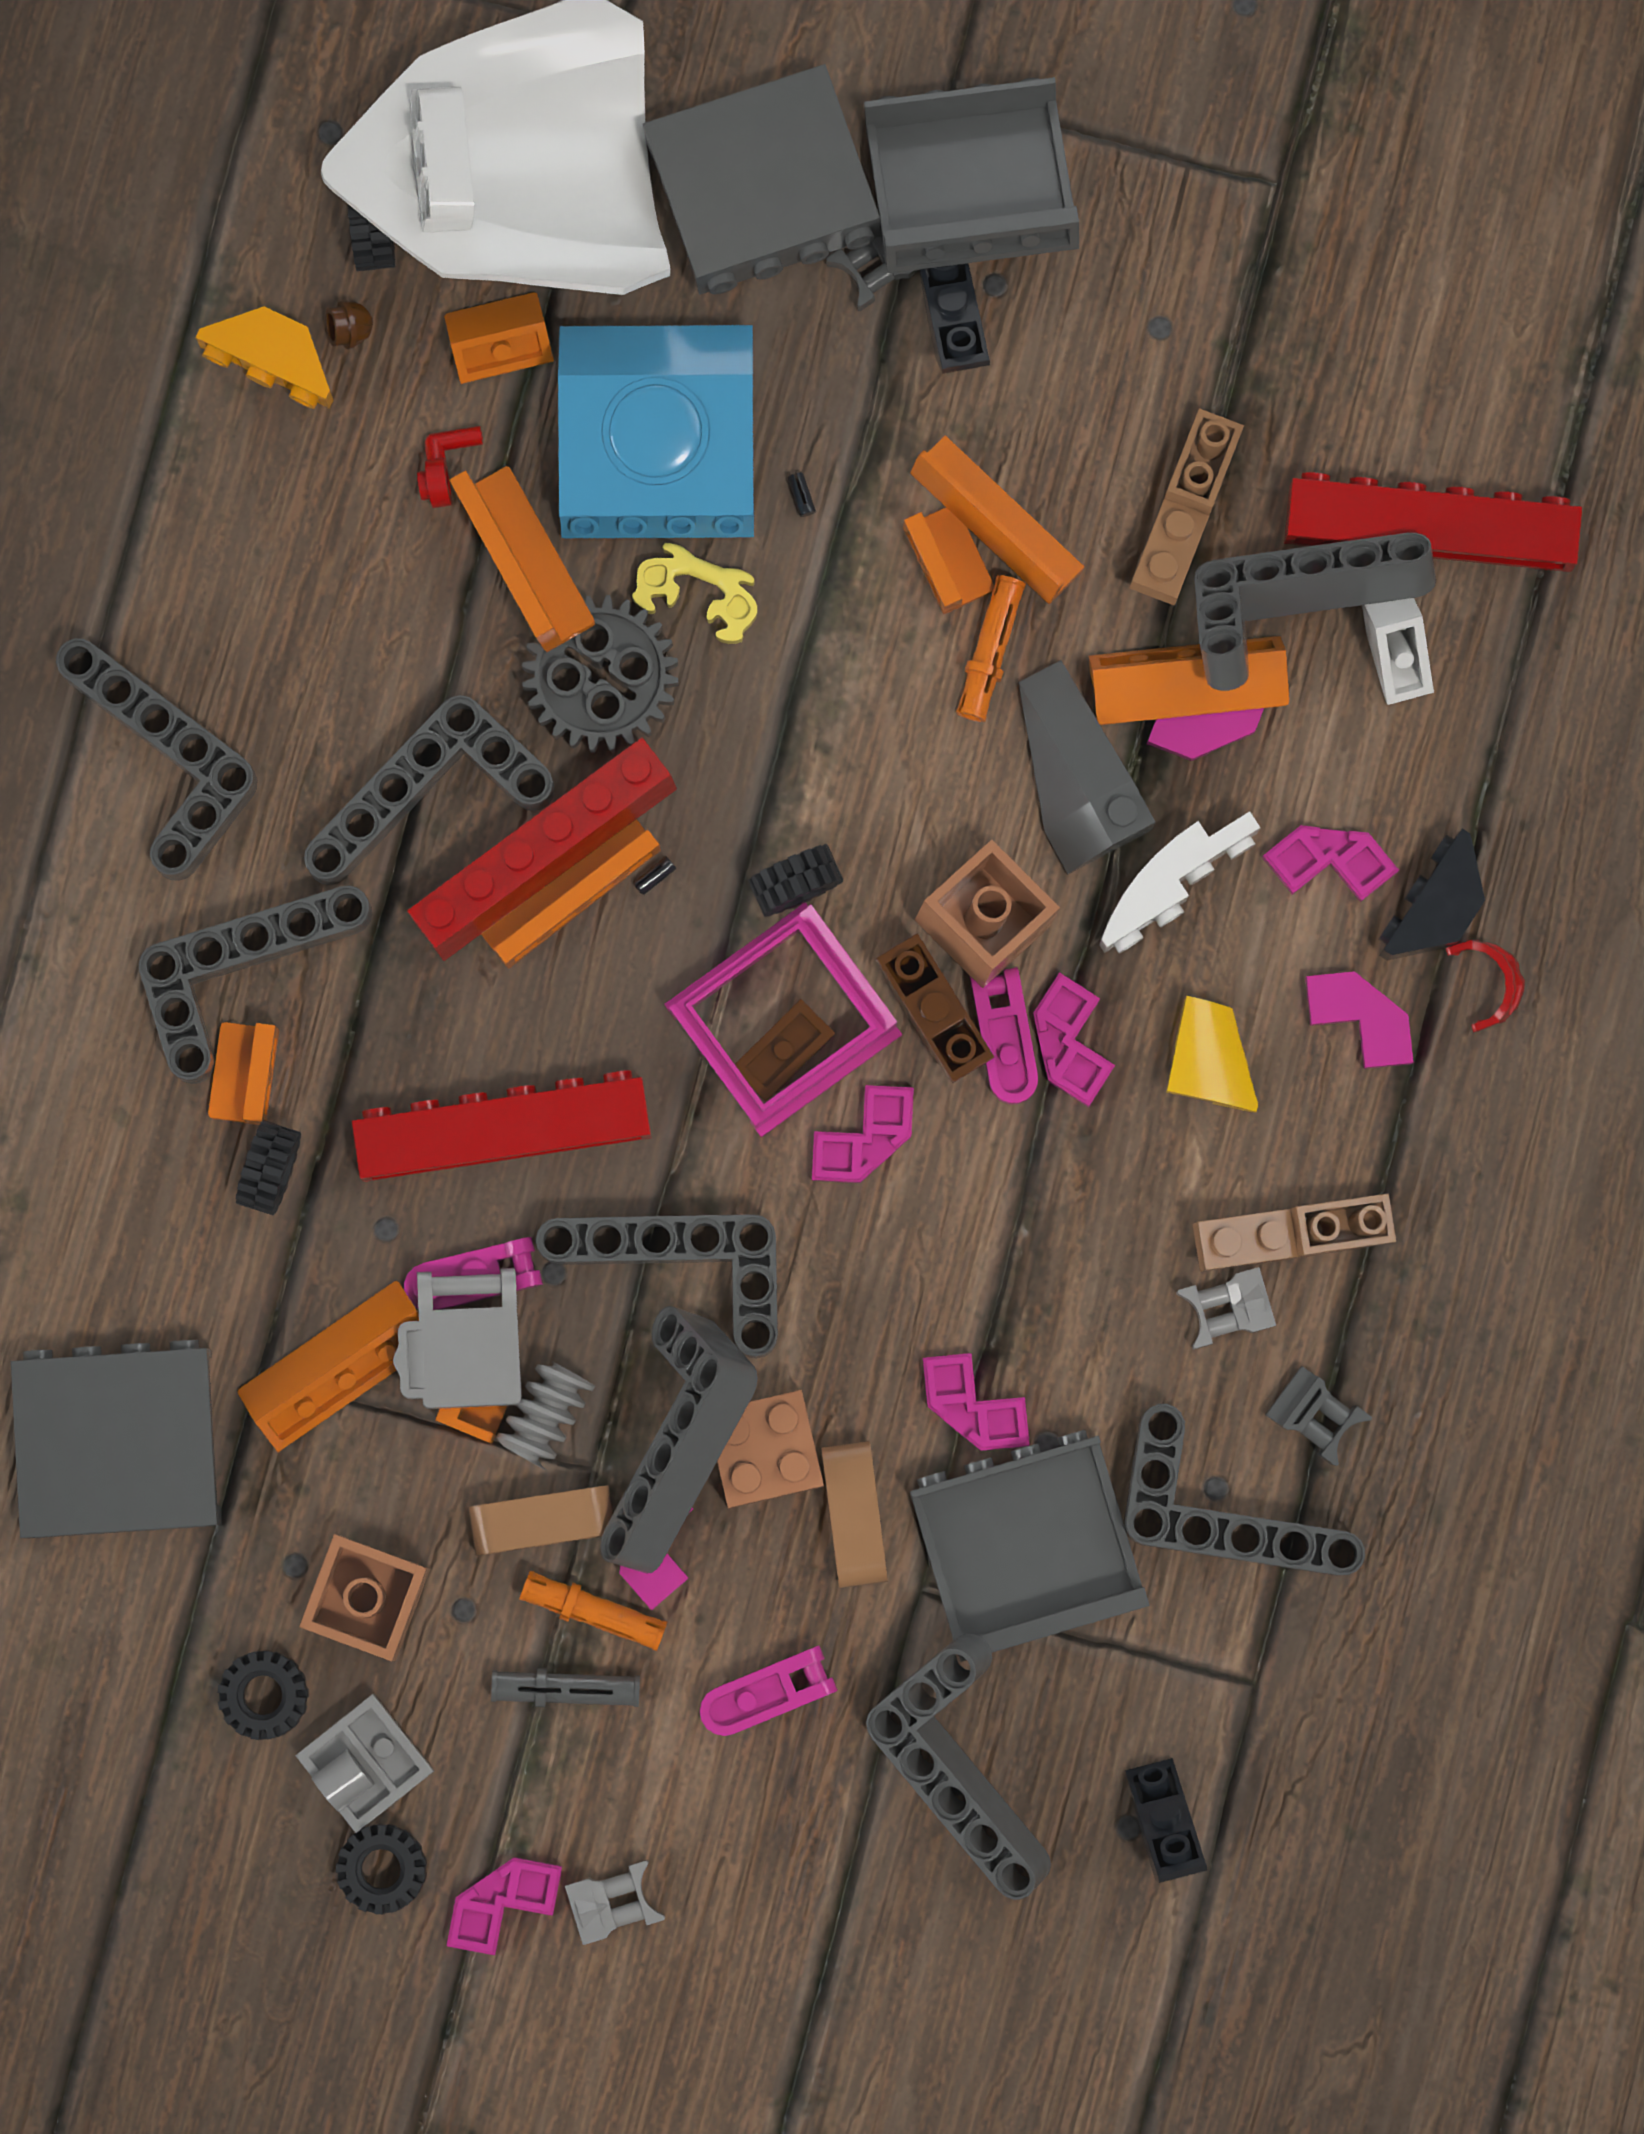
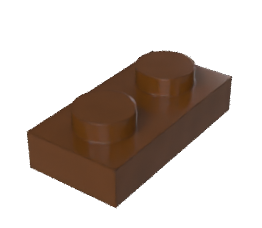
(784, 1050)

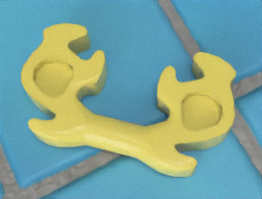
(657, 577)

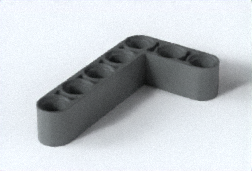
(1300, 583)
(171, 744)
(421, 779)
(235, 958)
(682, 1251)
(688, 1442)
(1219, 1523)
(956, 1770)

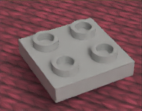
(364, 1763)

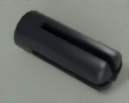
(804, 509)
(654, 875)

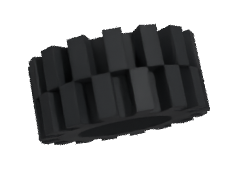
(369, 245)
(795, 880)
(268, 1167)
(233, 1687)
(351, 1876)

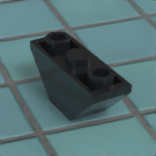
(954, 318)
(1440, 905)
(1165, 1821)

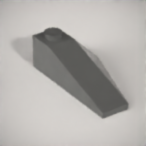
(1080, 780)

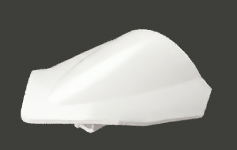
(516, 155)

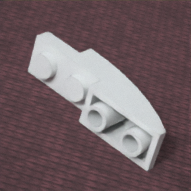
(1157, 887)

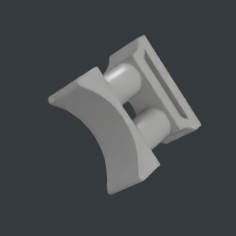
(1248, 1304)
(593, 1909)

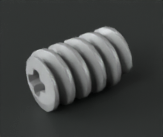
(544, 1413)

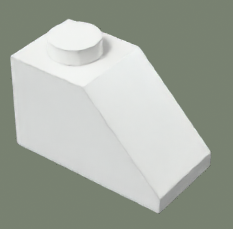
(1399, 649)

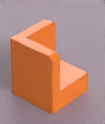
(475, 1421)

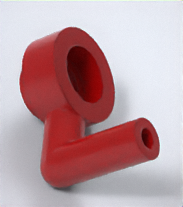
(434, 481)

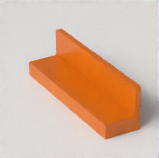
(996, 519)
(524, 556)
(1174, 683)
(570, 894)
(329, 1368)

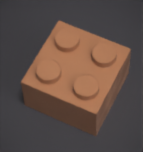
(987, 913)
(770, 1452)
(364, 1597)

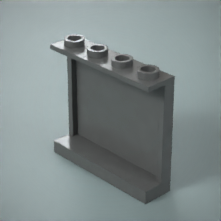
(970, 175)
(763, 180)
(114, 1440)
(1029, 1544)

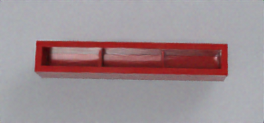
(1456, 522)
(542, 849)
(501, 1128)

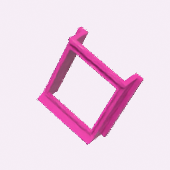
(879, 1035)

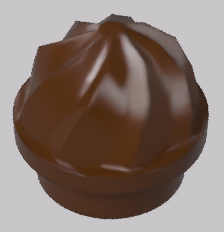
(348, 324)

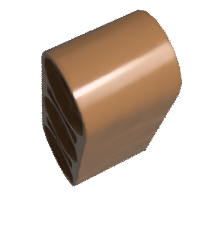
(854, 1514)
(540, 1520)

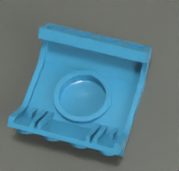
(656, 431)

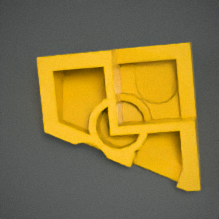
(1210, 1057)

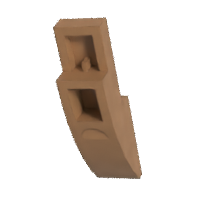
(1186, 507)
(1294, 1232)

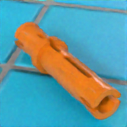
(988, 657)
(592, 1610)

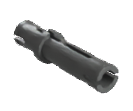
(507, 1688)

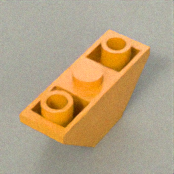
(272, 352)

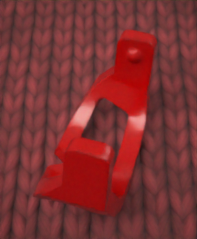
(1513, 979)

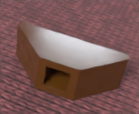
(934, 1008)

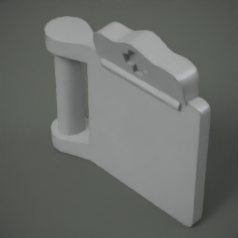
(461, 1353)

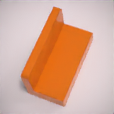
(498, 337)
(948, 559)
(243, 1072)

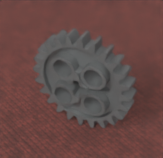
(573, 708)

